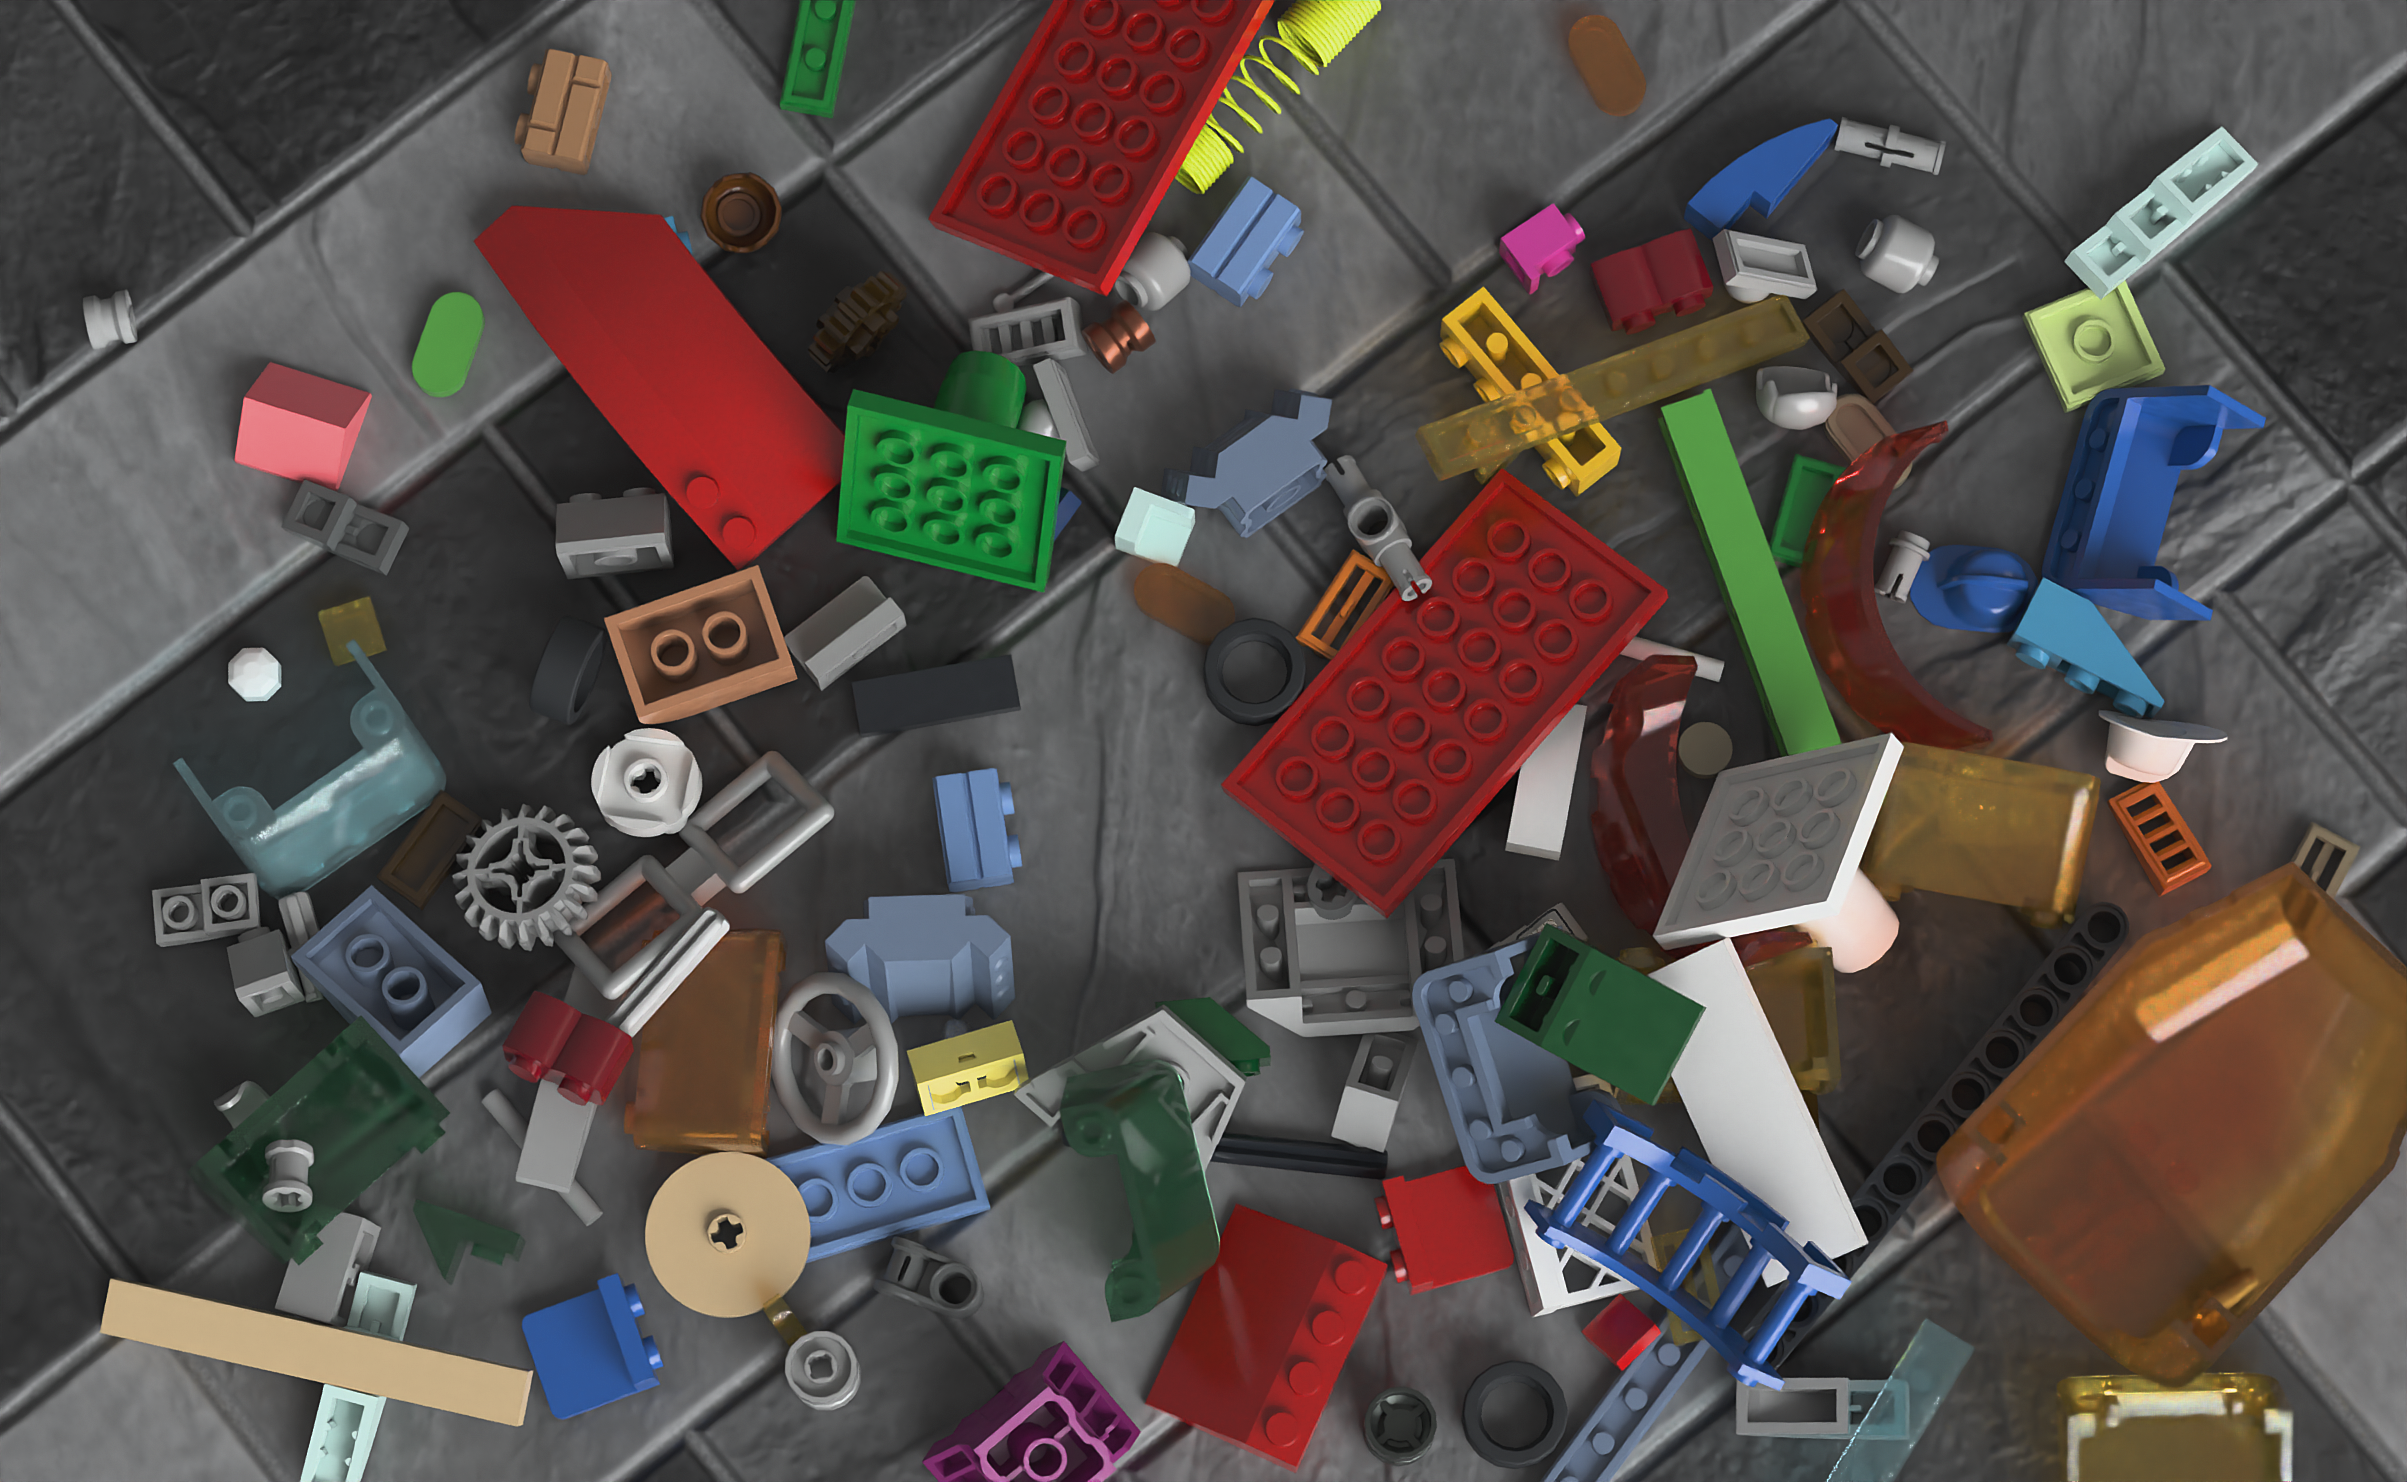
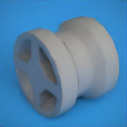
(110, 319)

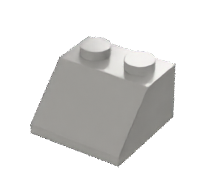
(614, 534)

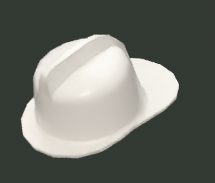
(2151, 748)

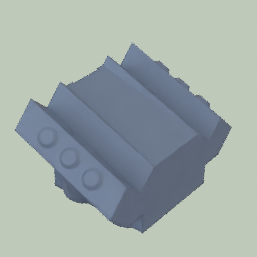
(1258, 463)
(924, 957)

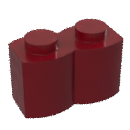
(1651, 281)
(567, 1049)

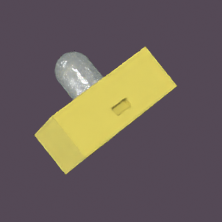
(967, 1065)

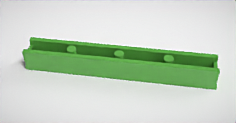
(1747, 576)

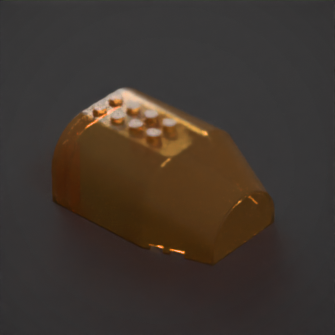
(2195, 1125)

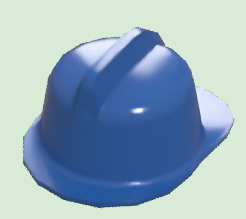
(1973, 588)

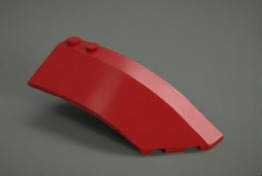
(671, 368)

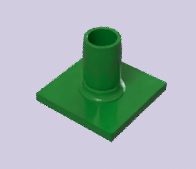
(954, 478)

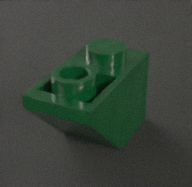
(1223, 1033)

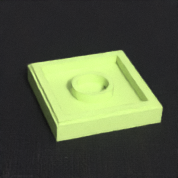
(2093, 344)

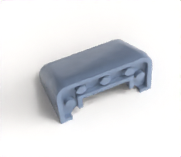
(1504, 1094)

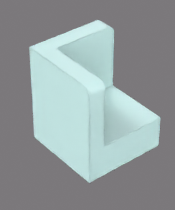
(1154, 528)

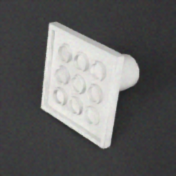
(1786, 851)

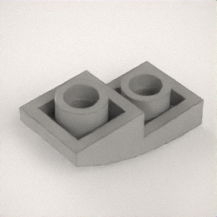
(206, 910)

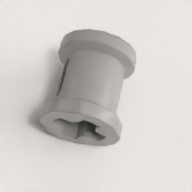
(288, 1175)

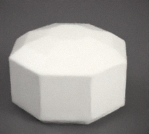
(254, 674)

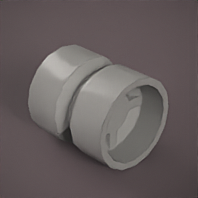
(823, 1370)

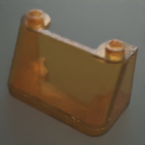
(712, 1052)

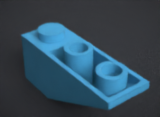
(2077, 641)

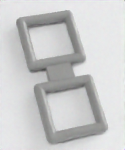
(697, 872)

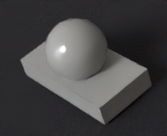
(1763, 265)
(1059, 415)

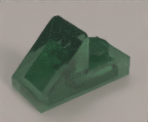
(451, 1232)

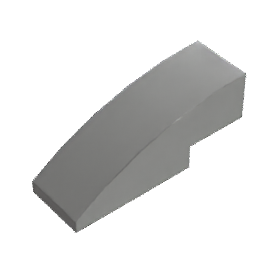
(1805, 1407)

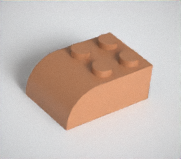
(701, 648)

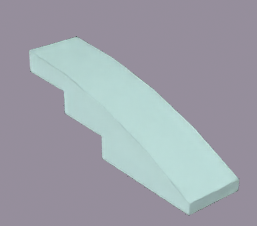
(2161, 212)
(350, 1417)

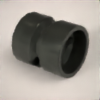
(1400, 1426)

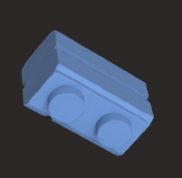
(1246, 242)
(974, 829)

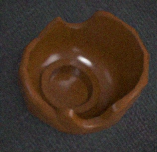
(741, 212)

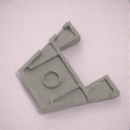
(1206, 1076)

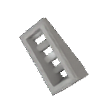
(1046, 312)

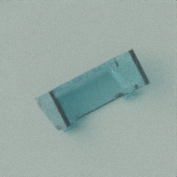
(339, 812)

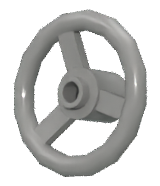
(839, 1057)

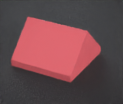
(300, 426)

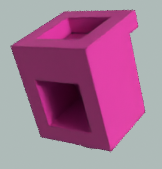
(1541, 246)

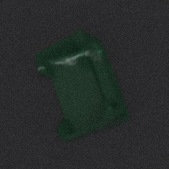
(355, 1111)
(1146, 1122)

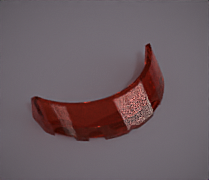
(1843, 606)
(1639, 808)

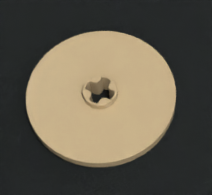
(688, 1216)

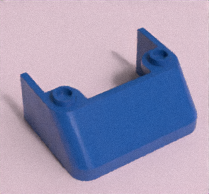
(2123, 491)

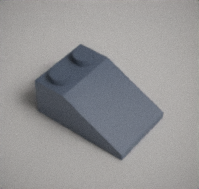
(396, 978)

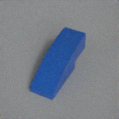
(1758, 178)

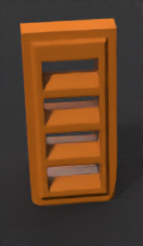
(2162, 880)

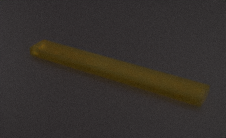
(1611, 387)

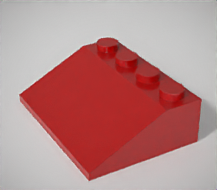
(1267, 1336)

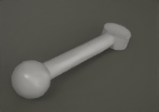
(1007, 302)

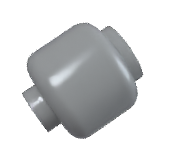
(1897, 253)
(1154, 272)

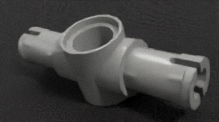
(1392, 544)

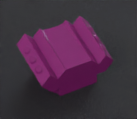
(1039, 1428)

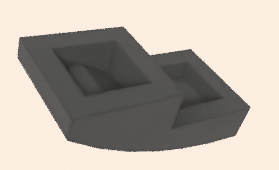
(345, 527)

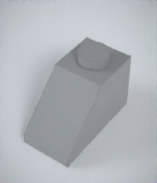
(264, 971)
(1374, 1089)

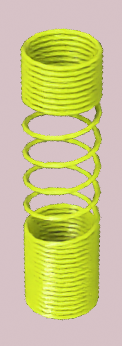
(1314, 35)

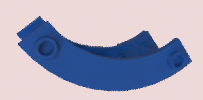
(1721, 1201)

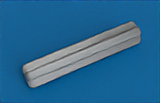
(669, 971)

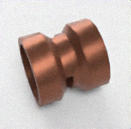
(1118, 336)

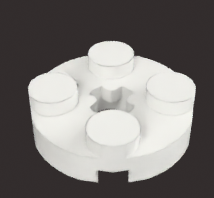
(663, 808)

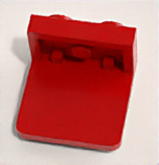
(1443, 1229)

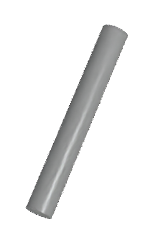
(517, 1128)

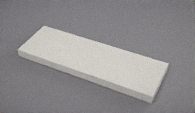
(1753, 1109)

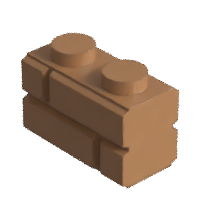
(564, 111)

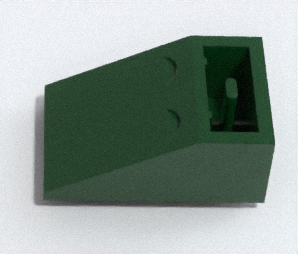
(1600, 1014)

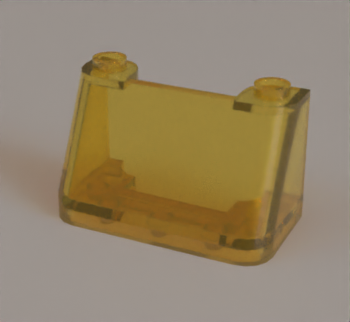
(1984, 832)
(2149, 1432)

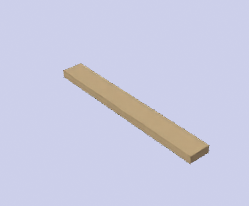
(317, 1351)

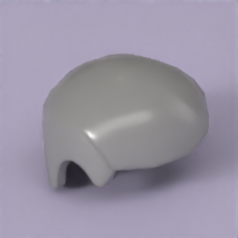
(1795, 396)

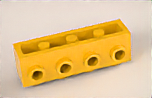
(1507, 361)

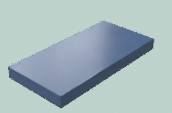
(887, 1183)

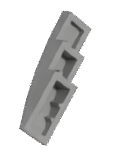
(557, 1125)

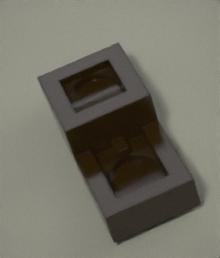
(1855, 347)

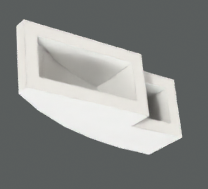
(1546, 790)

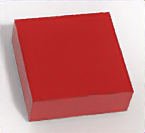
(1621, 1332)

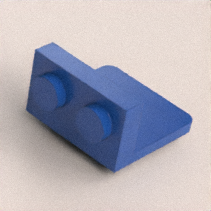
(592, 1348)

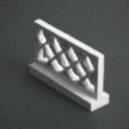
(1538, 1260)

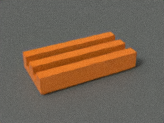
(1323, 647)

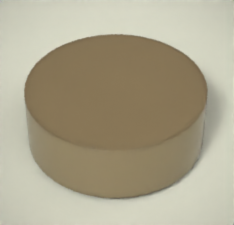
(1704, 750)

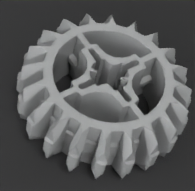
(485, 874)

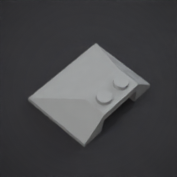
(1348, 970)

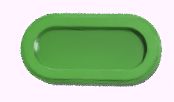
(448, 344)

